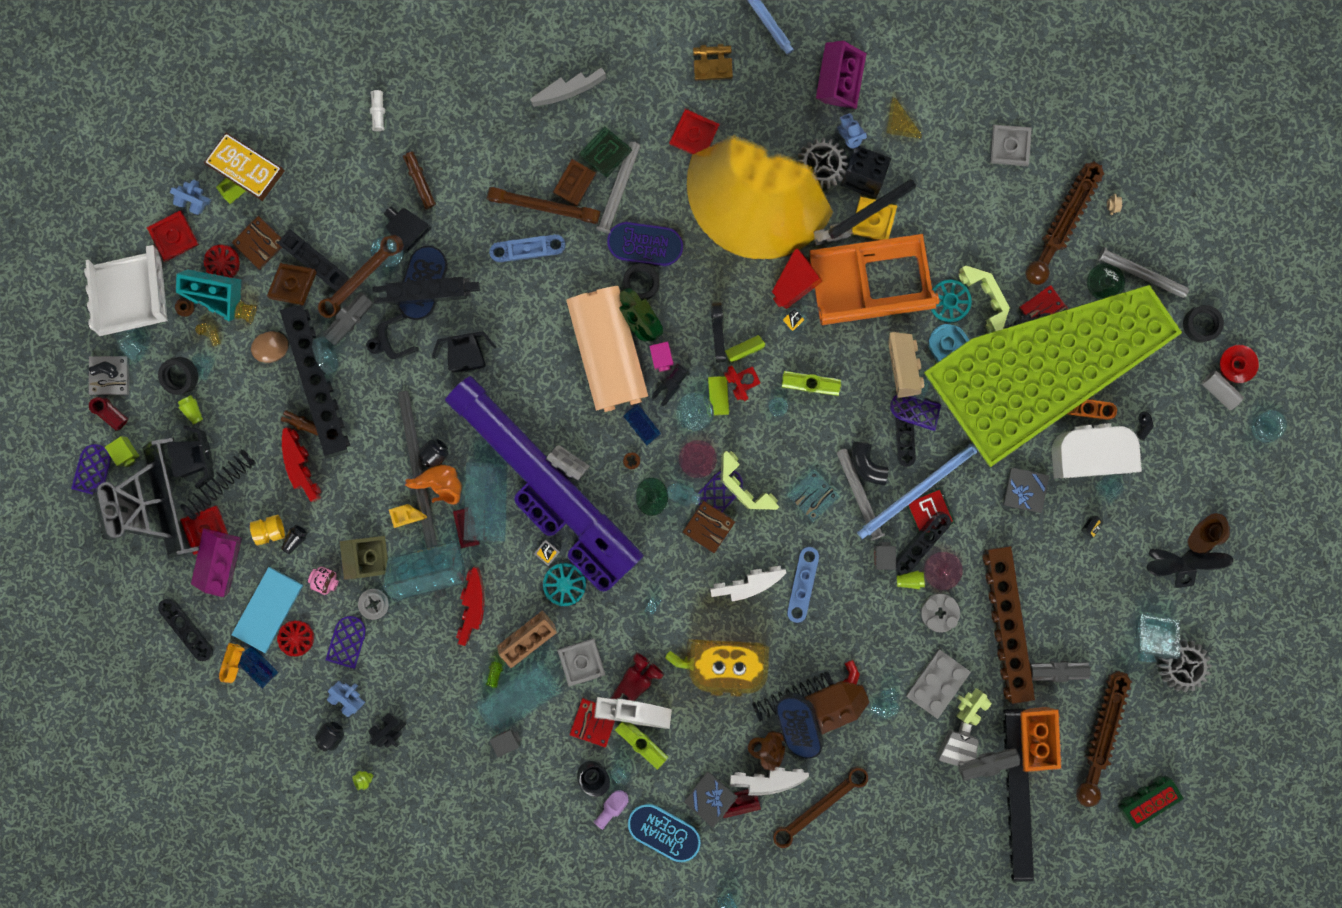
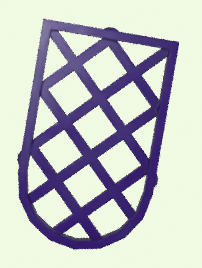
(922, 424)
(80, 462)
(716, 488)
(348, 637)

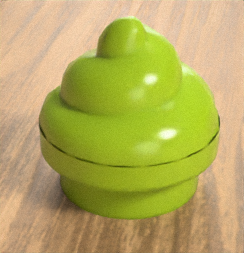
(362, 780)

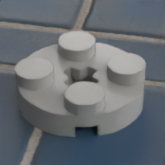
(822, 235)
(948, 620)

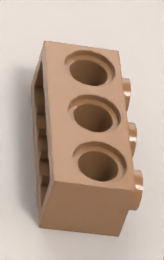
(526, 639)

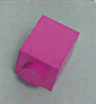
(661, 356)

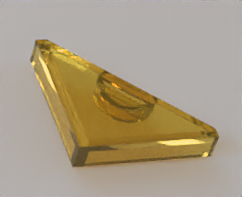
(900, 123)

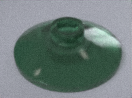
(1097, 285)
(645, 496)

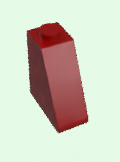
(795, 281)

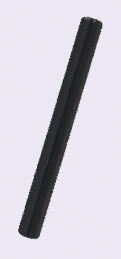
(871, 209)

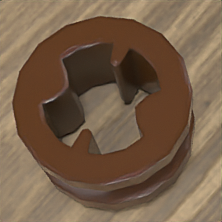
(636, 459)

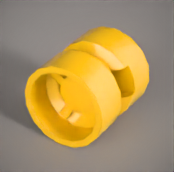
(265, 530)

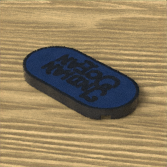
(424, 264)
(799, 725)

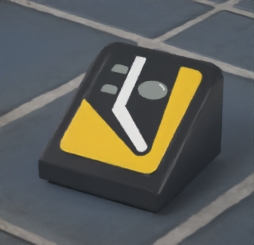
(1092, 526)

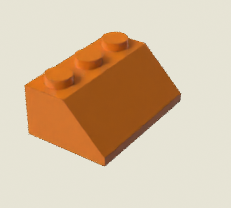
(1040, 739)

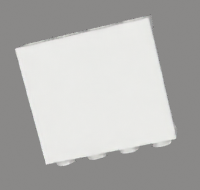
(126, 293)

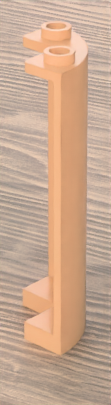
(607, 349)

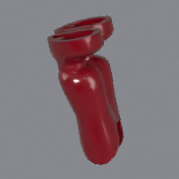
(635, 684)

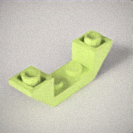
(970, 276)
(728, 465)

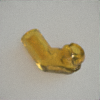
(209, 331)

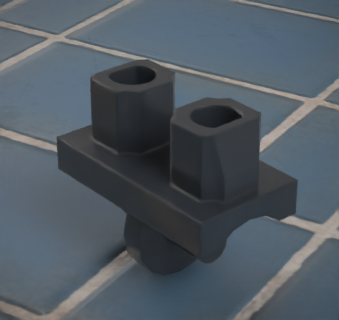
(389, 734)

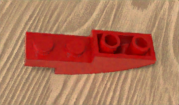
(294, 458)
(474, 598)

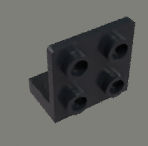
(866, 172)

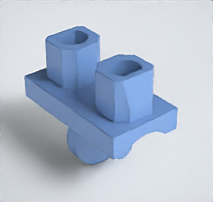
(851, 131)
(191, 193)
(347, 696)

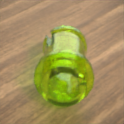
(494, 674)

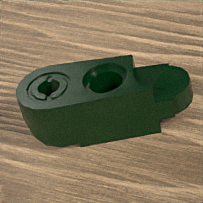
(640, 316)

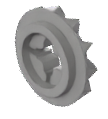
(372, 613)

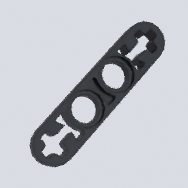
(919, 540)
(185, 630)

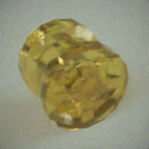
(245, 311)

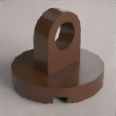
(771, 751)

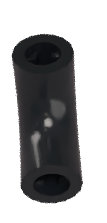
(865, 467)

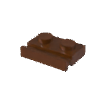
(574, 182)

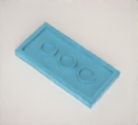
(267, 610)

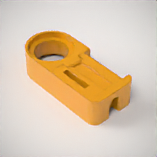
(230, 663)

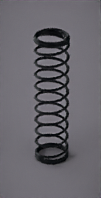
(190, 513)
(759, 714)

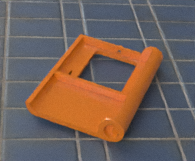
(845, 286)

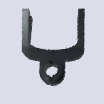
(383, 343)

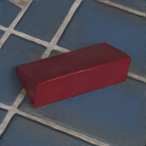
(743, 804)

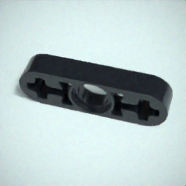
(900, 454)

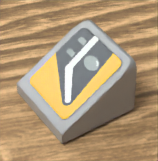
(547, 552)

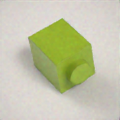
(122, 452)

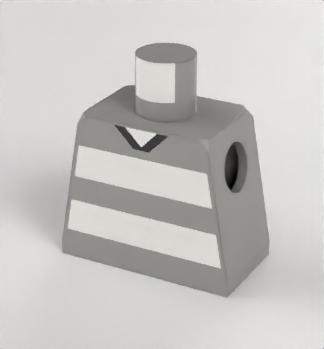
(958, 746)

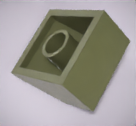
(363, 557)

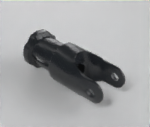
(671, 383)

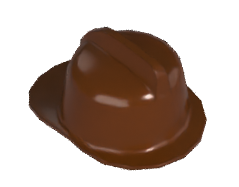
(1210, 532)

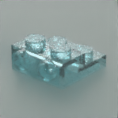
(1158, 636)

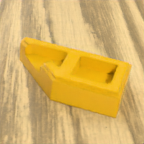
(405, 515)

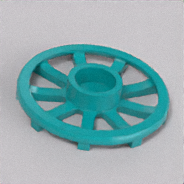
(951, 301)
(564, 584)

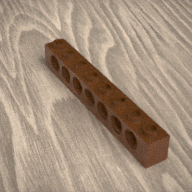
(1024, 691)

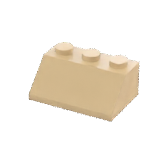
(905, 364)

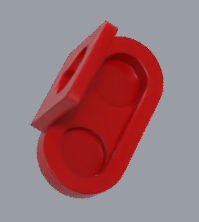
(739, 391)

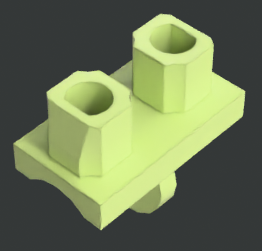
(971, 704)

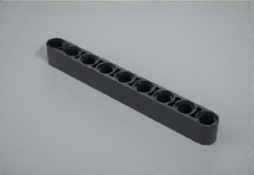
(1018, 803)

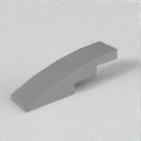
(560, 90)

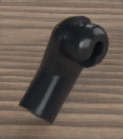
(106, 368)
(1146, 425)

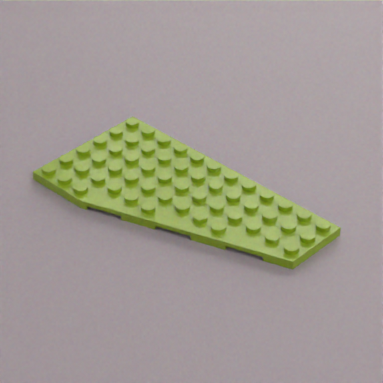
(1036, 372)

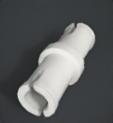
(377, 110)

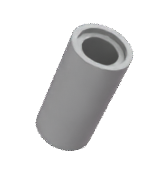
(1222, 390)

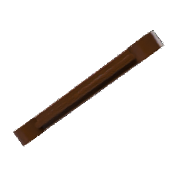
(584, 214)
(360, 276)
(819, 807)

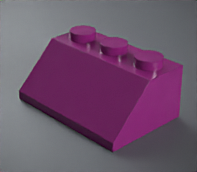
(841, 74)
(216, 562)

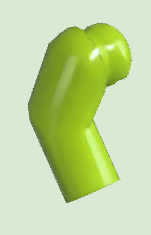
(675, 660)

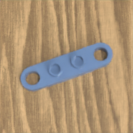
(527, 248)
(802, 584)

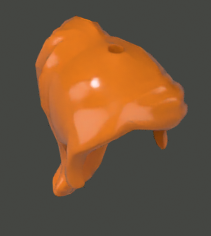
(442, 481)

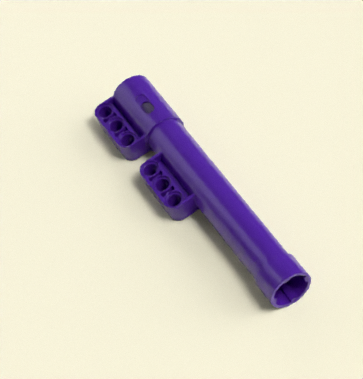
(548, 489)

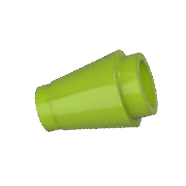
(190, 409)
(911, 580)

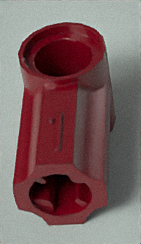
(109, 414)

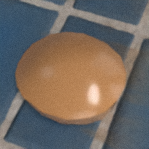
(269, 347)

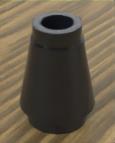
(294, 538)

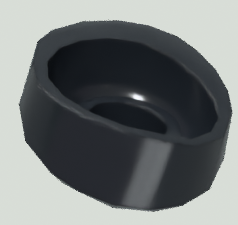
(599, 784)

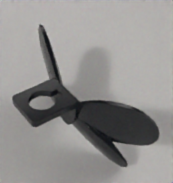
(1169, 563)

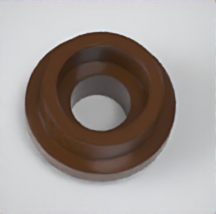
(188, 311)

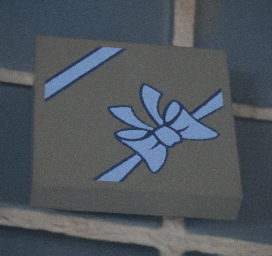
(1026, 490)
(710, 799)

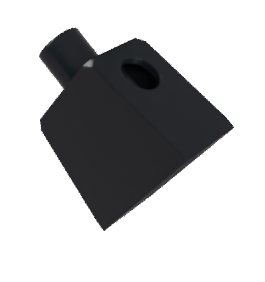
(406, 226)

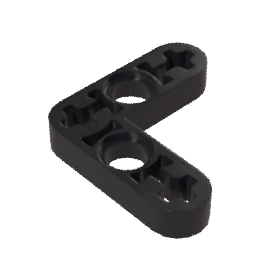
(717, 319)

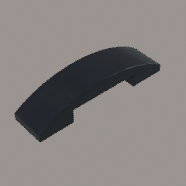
(313, 259)

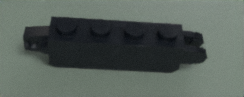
(426, 291)

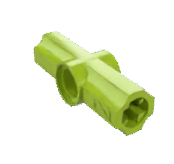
(823, 384)
(651, 752)

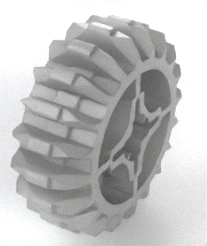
(828, 168)
(1191, 680)

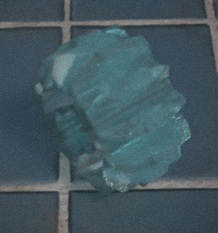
(391, 261)

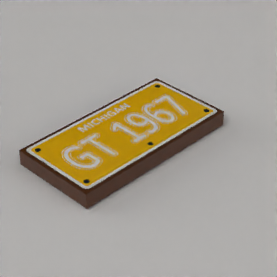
(244, 166)

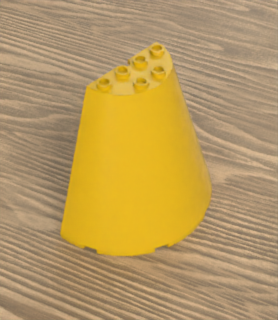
(753, 201)

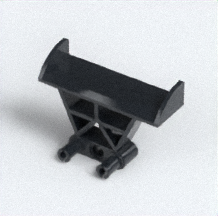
(106, 496)

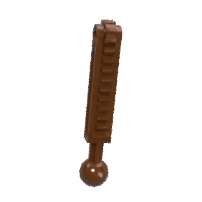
(1038, 271)
(1088, 793)

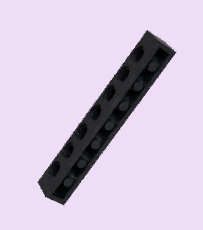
(331, 448)

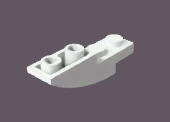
(757, 582)
(633, 712)
(777, 781)

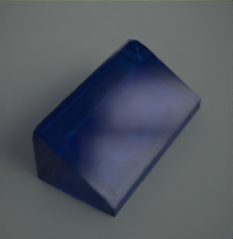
(642, 424)
(257, 667)

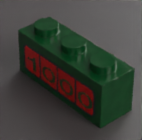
(1150, 801)

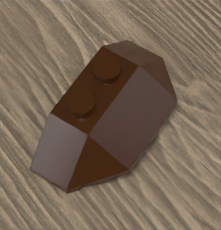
(838, 704)

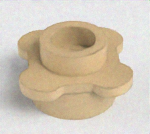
(1114, 204)

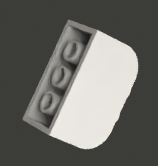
(1095, 451)

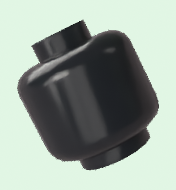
(433, 453)
(329, 736)

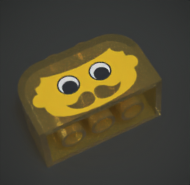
(727, 666)

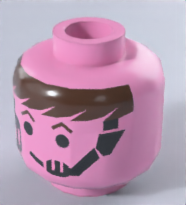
(323, 580)

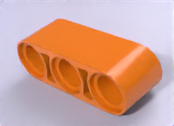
(1096, 410)

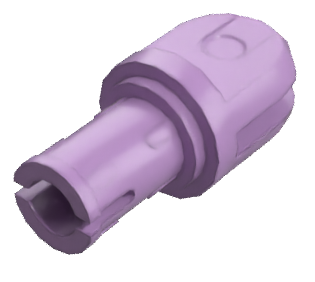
(612, 807)

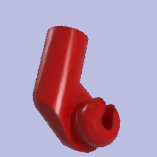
(853, 672)

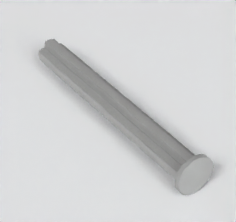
(618, 189)
(1143, 273)
(858, 490)

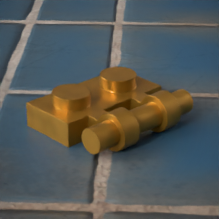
(713, 68)

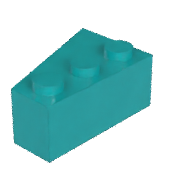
(213, 291)

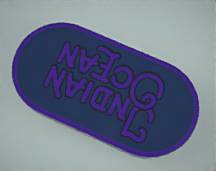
(645, 244)

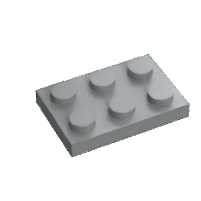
(938, 683)

